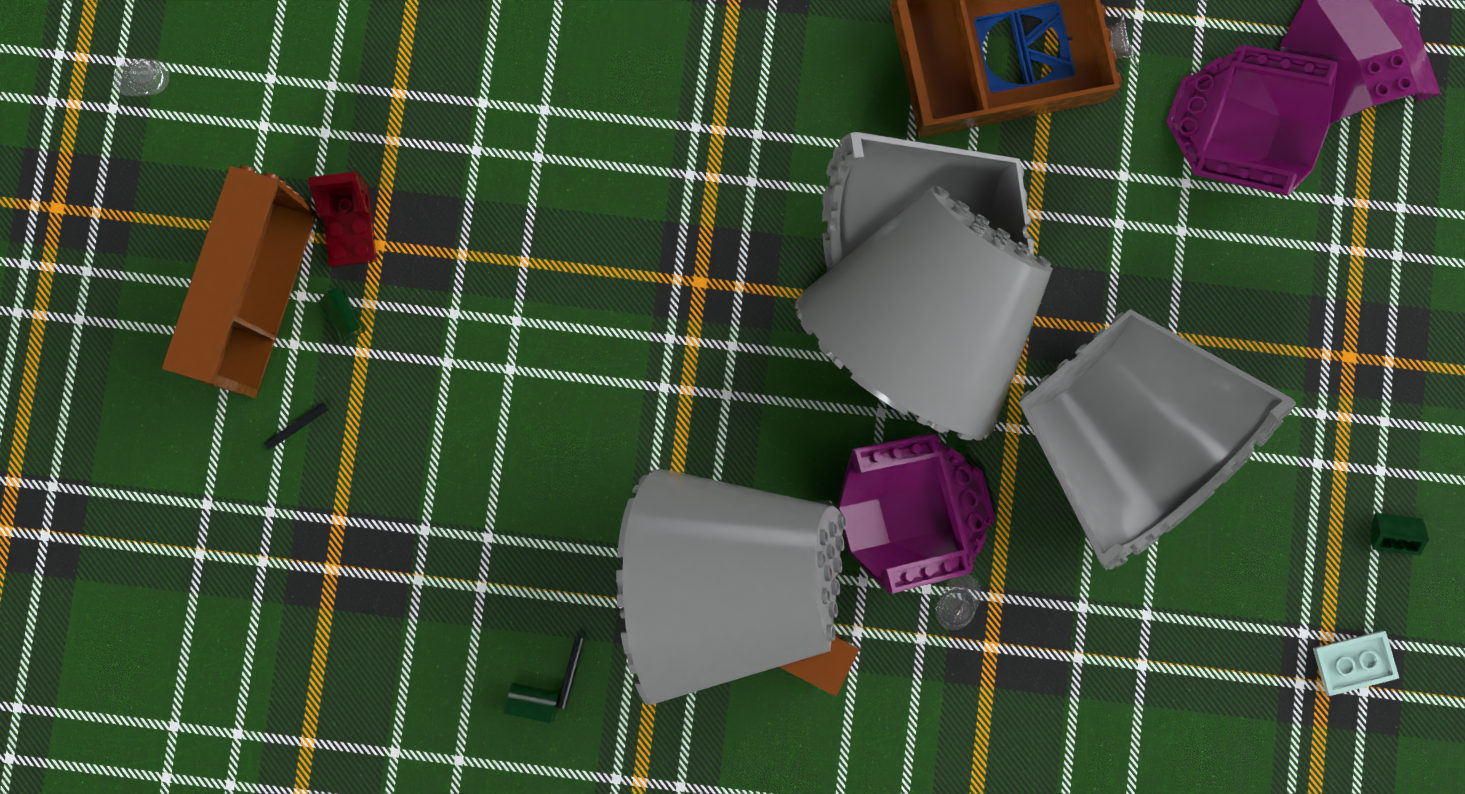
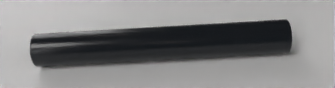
(295, 426)
(570, 672)

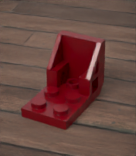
(347, 216)

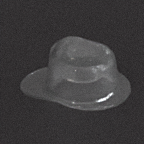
(1120, 41)
(141, 77)
(958, 602)

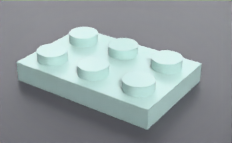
(1356, 663)

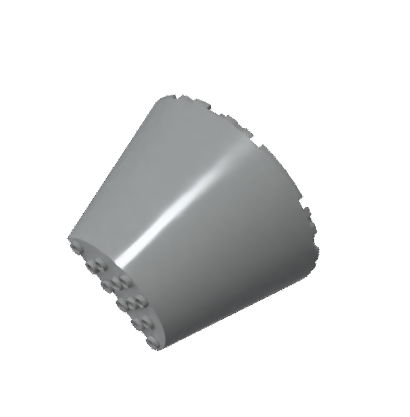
(882, 175)
(931, 313)
(1146, 431)
(722, 582)

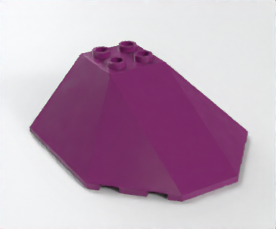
(1374, 47)
(1255, 117)
(914, 512)

